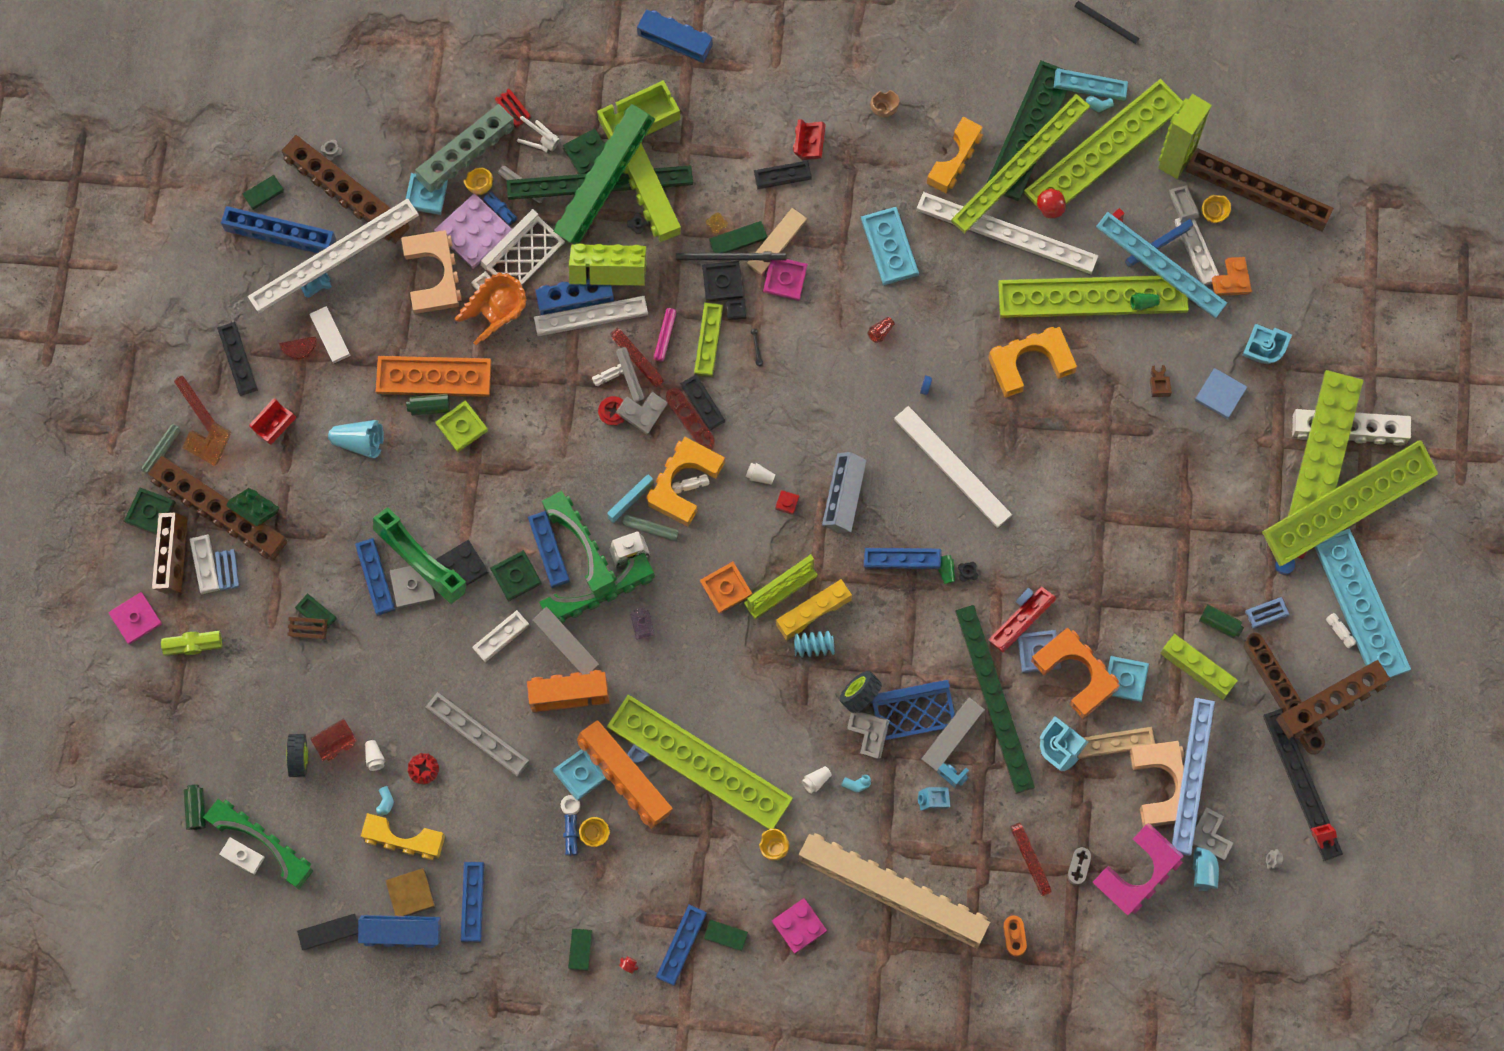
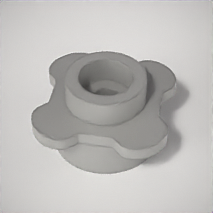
(332, 144)
(1274, 859)

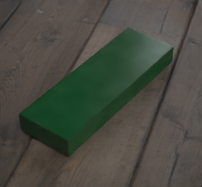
(738, 238)

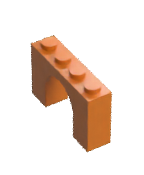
(1067, 647)

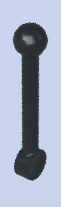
(759, 361)

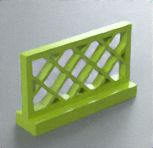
(781, 587)

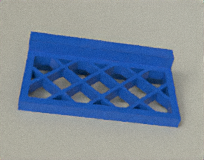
(906, 694)

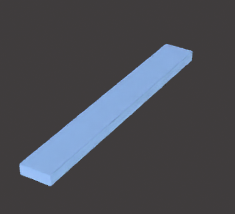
(1193, 775)

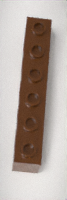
(1373, 673)

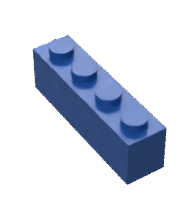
(675, 35)
(399, 930)

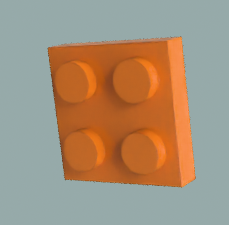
(726, 587)

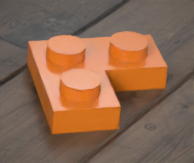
(1237, 280)

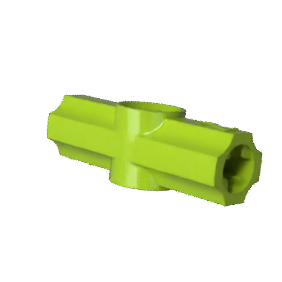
(191, 643)

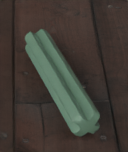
(161, 448)
(650, 527)

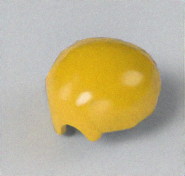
(479, 181)
(1216, 208)
(594, 832)
(774, 844)

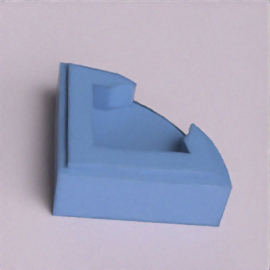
(638, 755)

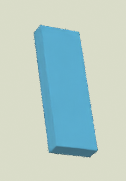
(630, 498)

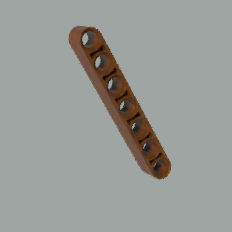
(1281, 684)

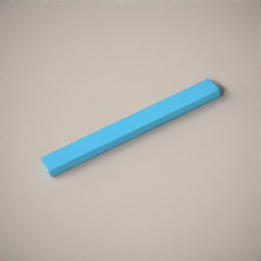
(1161, 265)

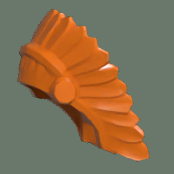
(500, 301)

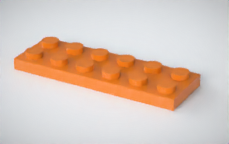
(433, 376)

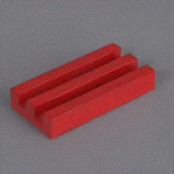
(504, 97)

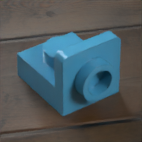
(316, 285)
(950, 775)
(934, 798)

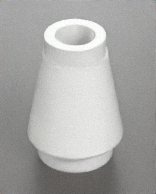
(759, 474)
(374, 757)
(816, 779)

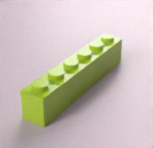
(652, 196)

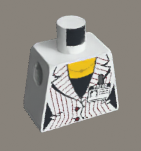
(628, 548)

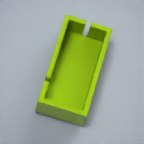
(652, 100)
(608, 264)

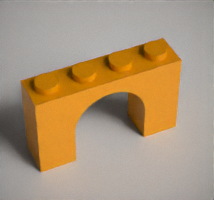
(1050, 343)
(687, 455)

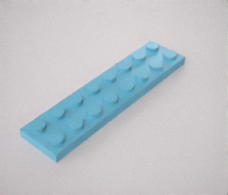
(1361, 603)

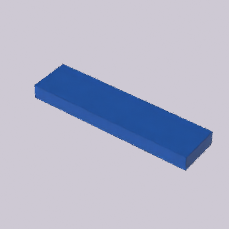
(1165, 239)
(548, 549)
(902, 558)
(375, 577)
(472, 902)
(681, 945)

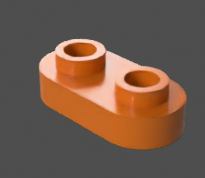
(1014, 936)

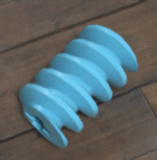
(814, 644)

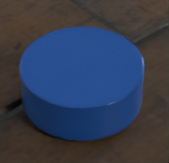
(926, 385)
(1286, 568)

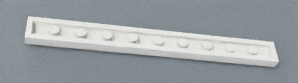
(1012, 235)
(333, 255)

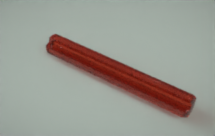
(194, 402)

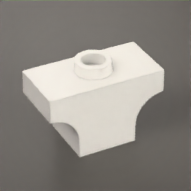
(242, 856)

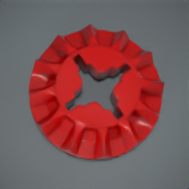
(604, 414)
(427, 776)

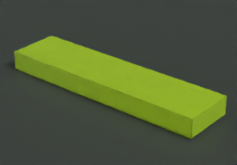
(708, 339)

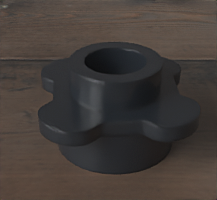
(638, 229)
(966, 576)

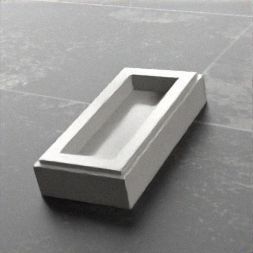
(1184, 203)

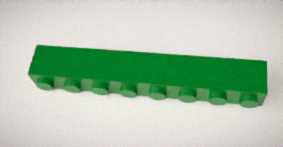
(604, 174)

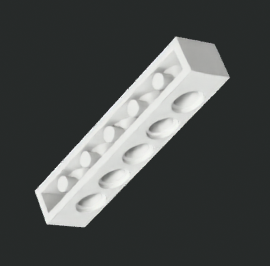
(1399, 424)

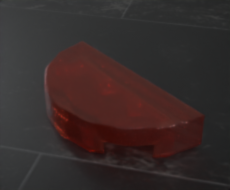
(299, 348)

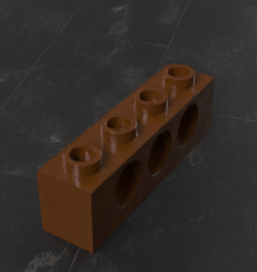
(169, 553)

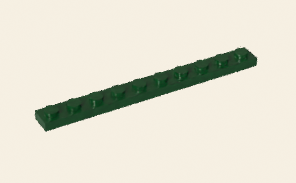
(568, 184)
(994, 699)

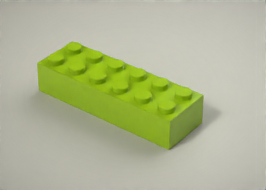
(1183, 135)

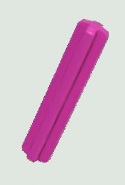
(665, 334)

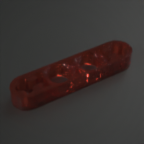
(637, 357)
(693, 417)
(1030, 859)

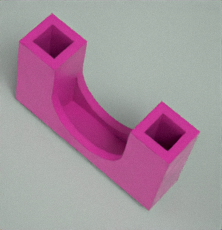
(1129, 896)

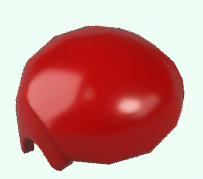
(1051, 203)

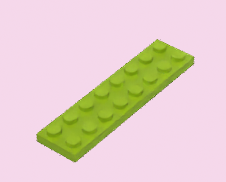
(1327, 438)

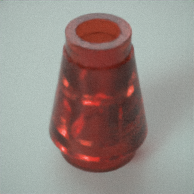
(880, 330)

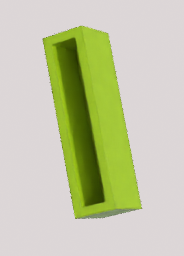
(1198, 666)

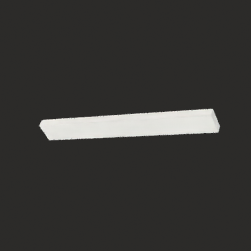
(952, 467)

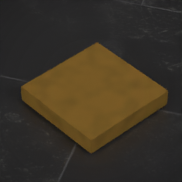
(410, 893)

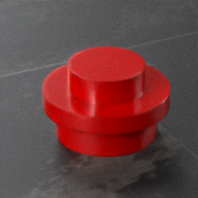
(628, 964)

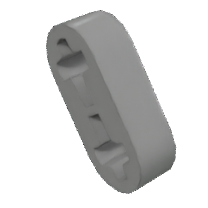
(1083, 868)

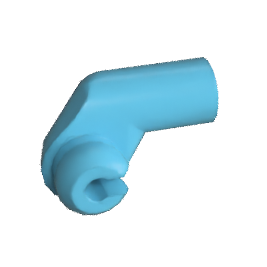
(1098, 105)
(858, 785)
(386, 803)

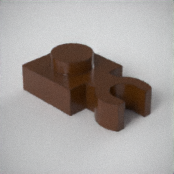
(1159, 384)

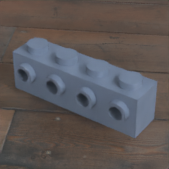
(844, 492)

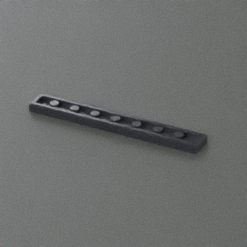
(1301, 782)

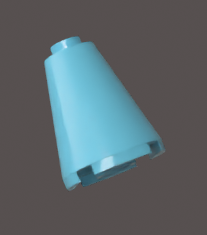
(358, 437)

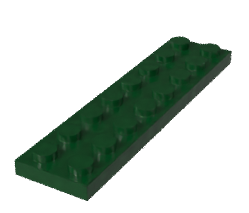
(1036, 110)

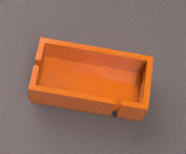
(567, 691)

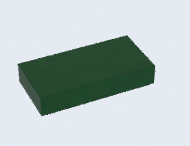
(263, 192)
(313, 609)
(726, 935)
(580, 949)

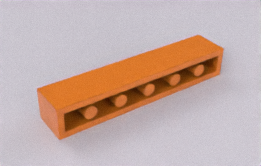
(624, 774)

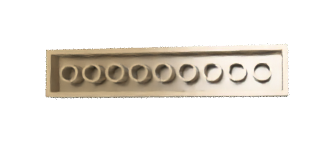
(893, 891)

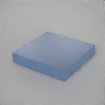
(1220, 393)
(1030, 644)

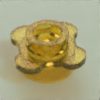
(717, 217)

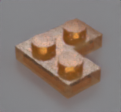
(208, 448)

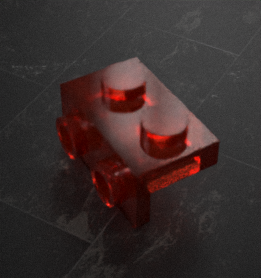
(333, 740)

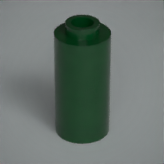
(428, 404)
(1221, 622)
(194, 807)

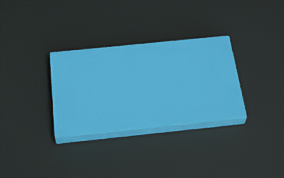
(889, 246)

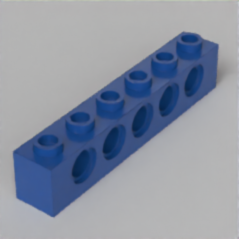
(276, 230)

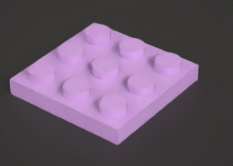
(474, 230)

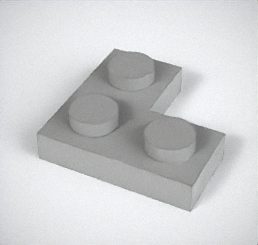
(642, 416)
(874, 730)
(1206, 836)

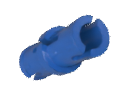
(500, 208)
(571, 834)

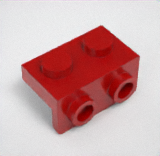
(809, 140)
(272, 422)

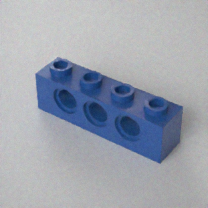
(566, 302)

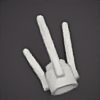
(549, 140)

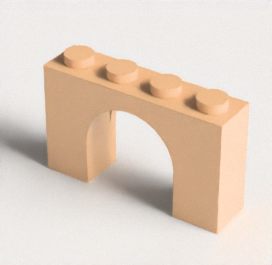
(445, 293)
(1167, 757)

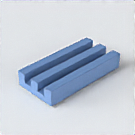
(225, 554)
(1257, 624)

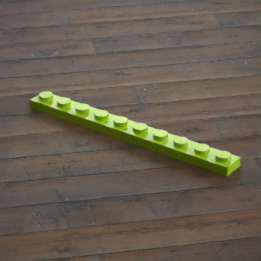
(1020, 164)

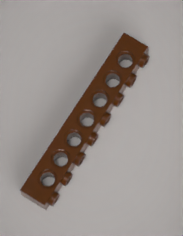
(298, 147)
(1259, 189)
(165, 468)

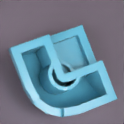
(1266, 344)
(1061, 744)
(1206, 869)

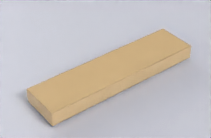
(779, 238)
(1116, 742)

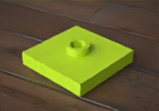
(461, 426)

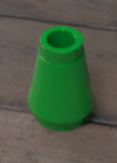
(1144, 301)
(947, 569)

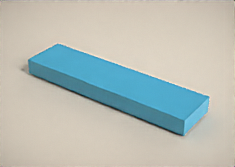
(1090, 84)

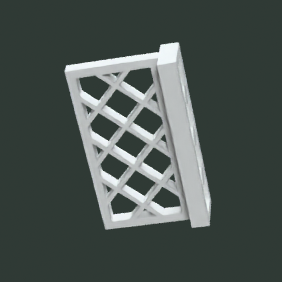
(513, 238)

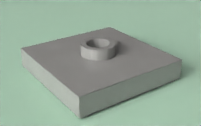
(410, 587)

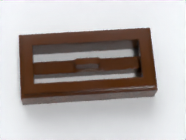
(291, 626)

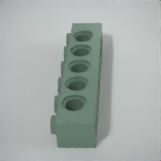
(467, 139)

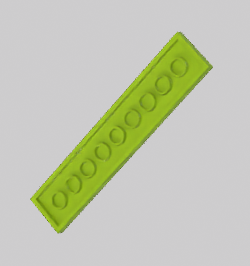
(1109, 143)
(1085, 296)
(1350, 503)
(700, 762)

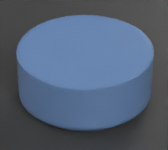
(1024, 597)

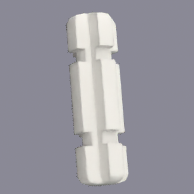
(607, 375)
(690, 484)
(1341, 630)

